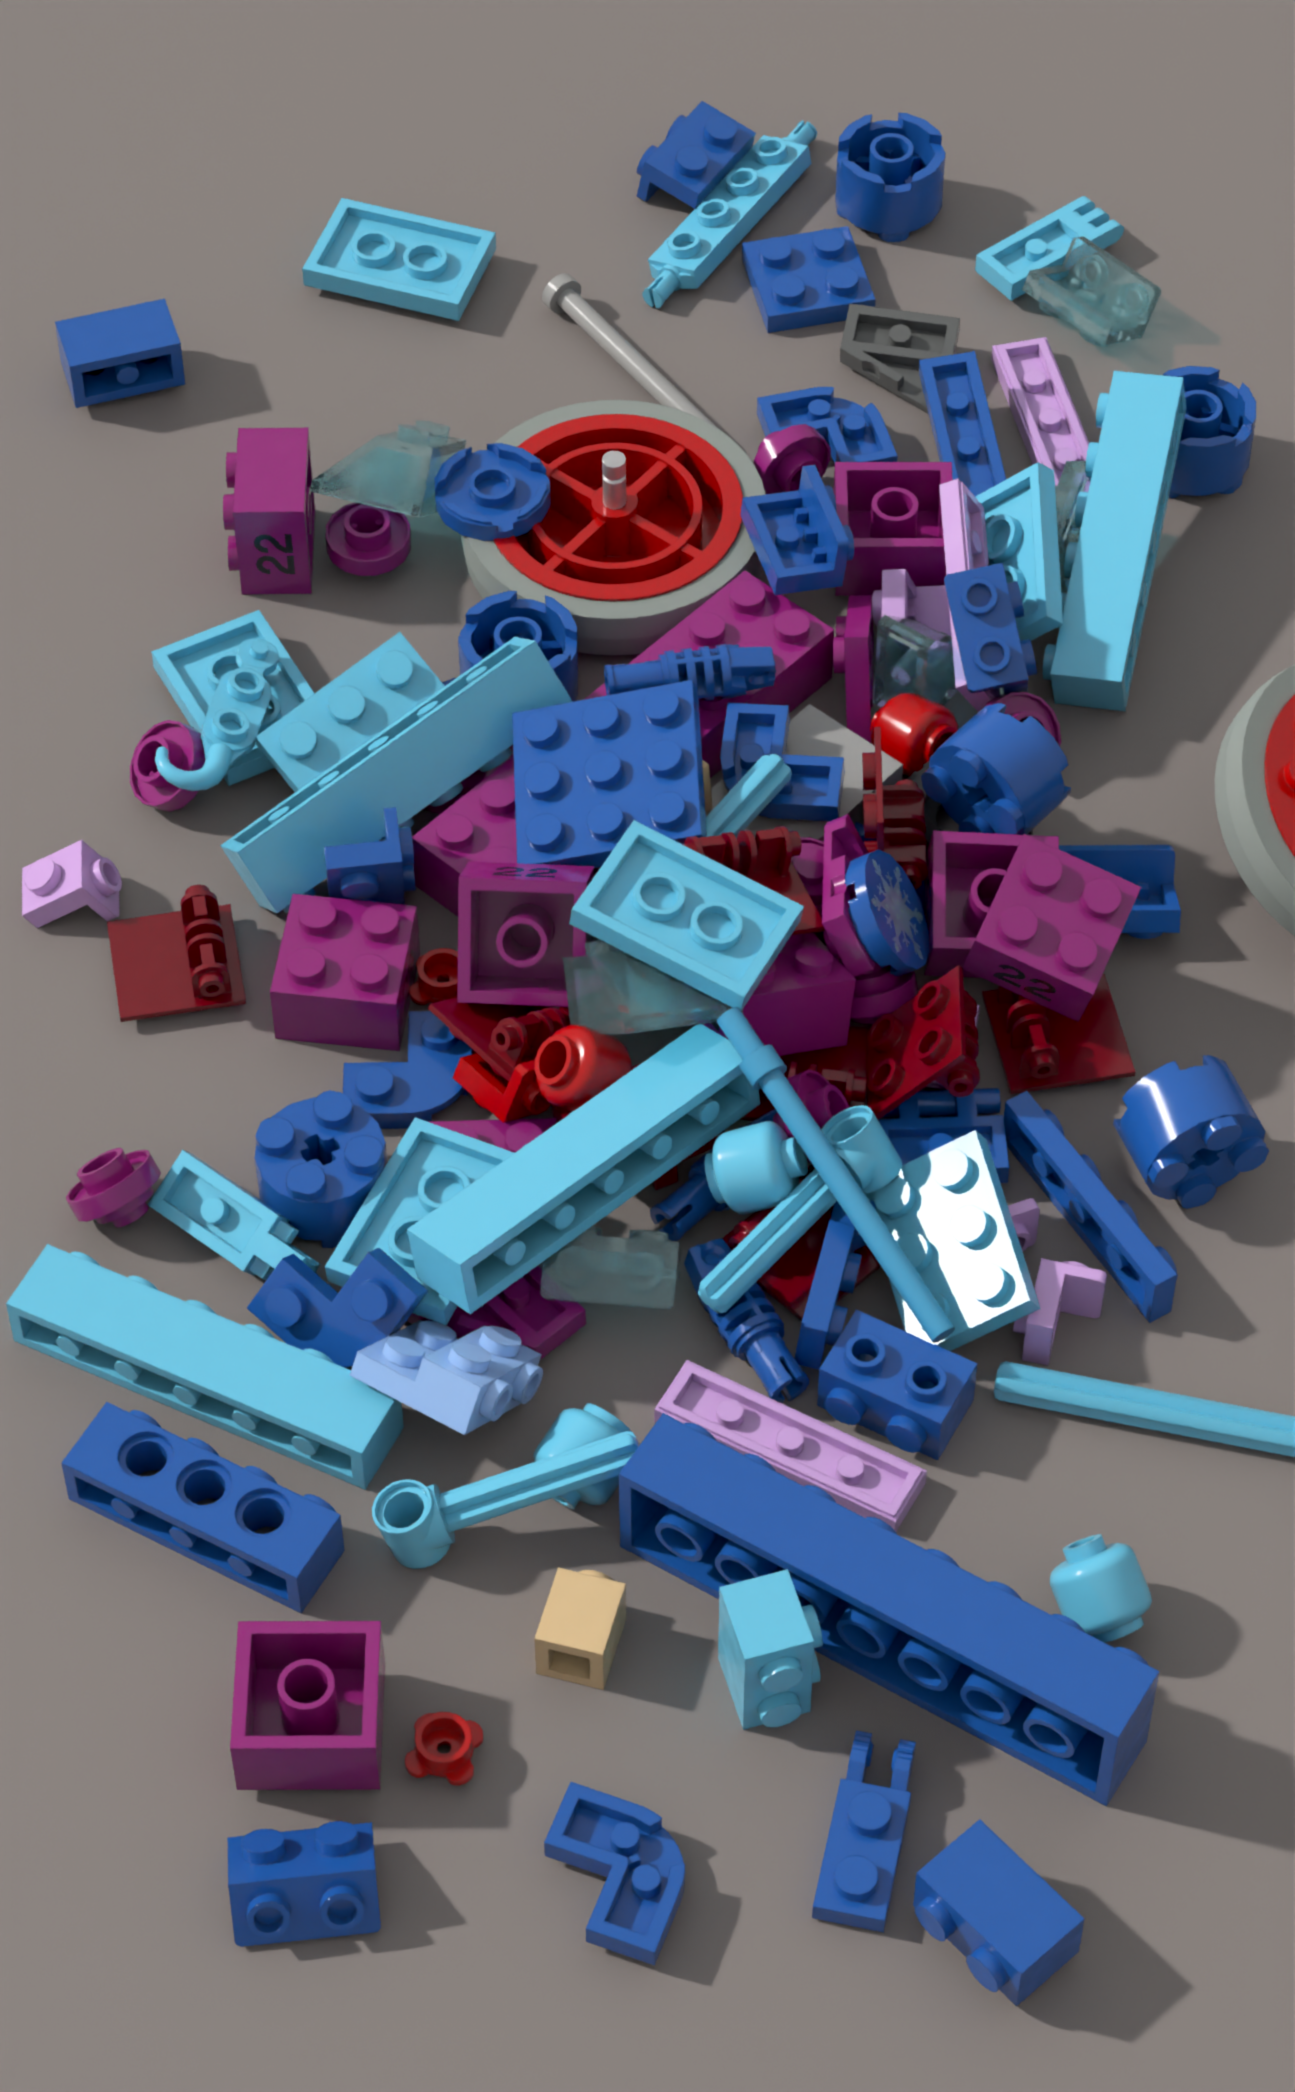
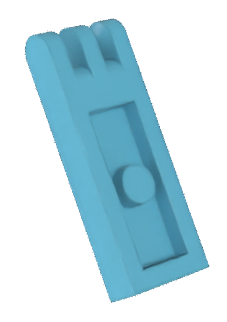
(1044, 244)

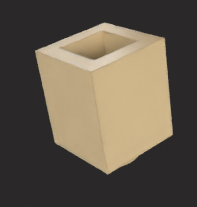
(580, 1627)

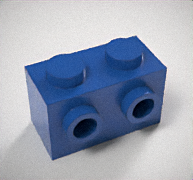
(120, 353)
(896, 1385)
(996, 1913)

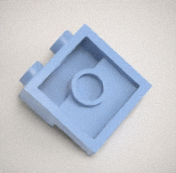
(452, 1378)

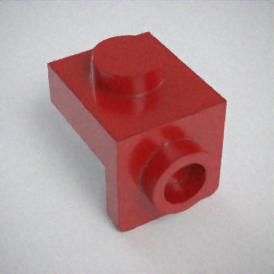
(502, 1098)

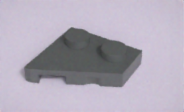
(890, 343)

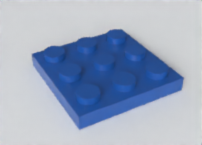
(601, 765)

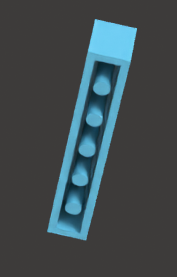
(1116, 541)
(402, 767)
(581, 1169)
(204, 1365)

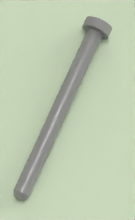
(563, 295)

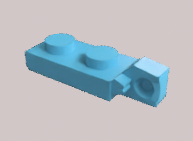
(226, 1217)

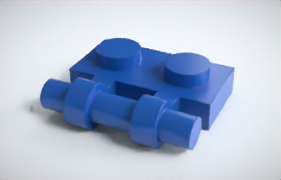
(918, 1136)

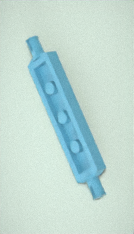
(728, 213)

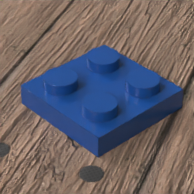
(806, 278)

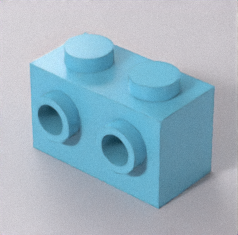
(768, 1649)

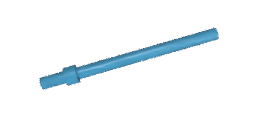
(766, 1072)

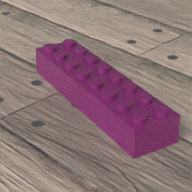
(741, 614)

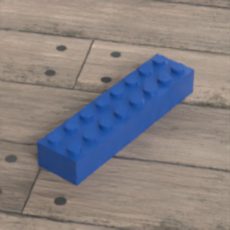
(893, 1608)

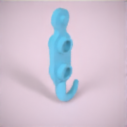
(231, 718)

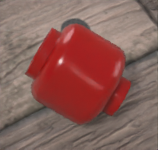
(913, 729)
(579, 1065)

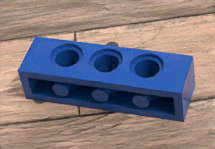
(221, 1536)

